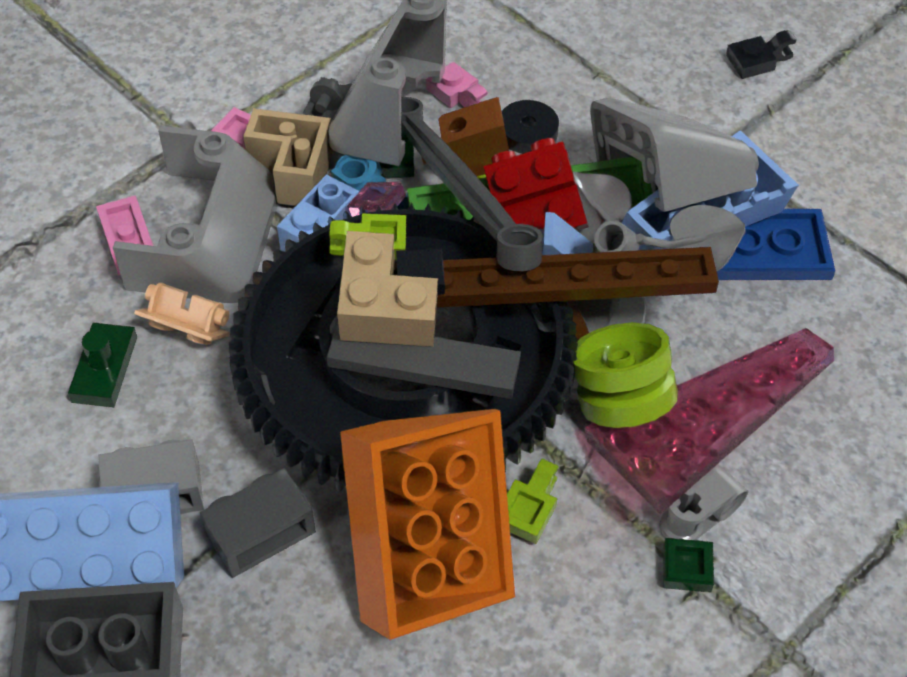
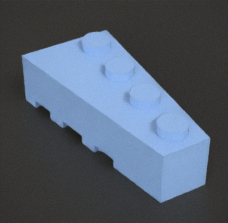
(749, 205)

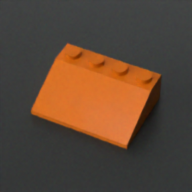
(428, 519)

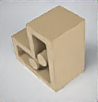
(291, 148)
(377, 303)

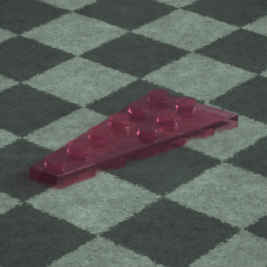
(710, 417)

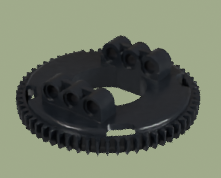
(291, 320)

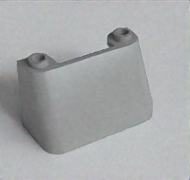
(405, 53)
(676, 152)

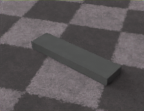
(445, 365)

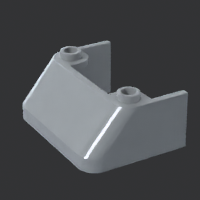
(229, 243)

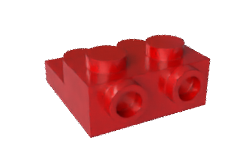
(537, 184)

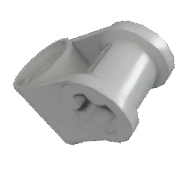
(703, 505)

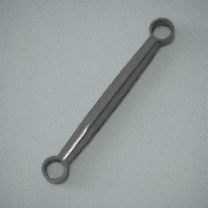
(517, 244)

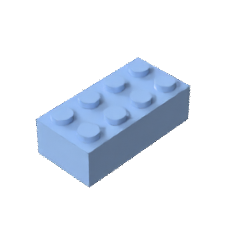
(90, 538)

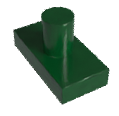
(102, 364)

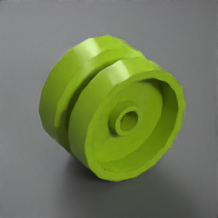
(625, 375)

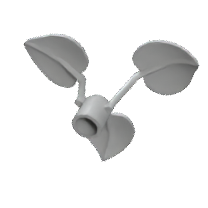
(605, 206)

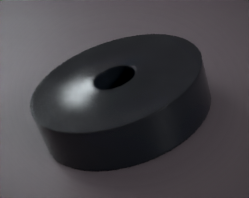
(527, 123)

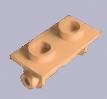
(168, 312)

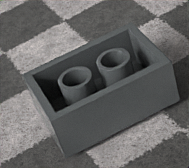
(99, 632)

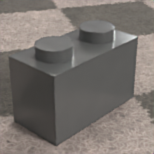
(258, 521)

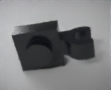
(757, 56)

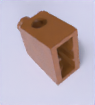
(475, 133)

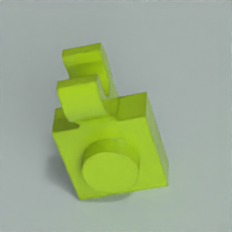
(370, 223)
(531, 503)

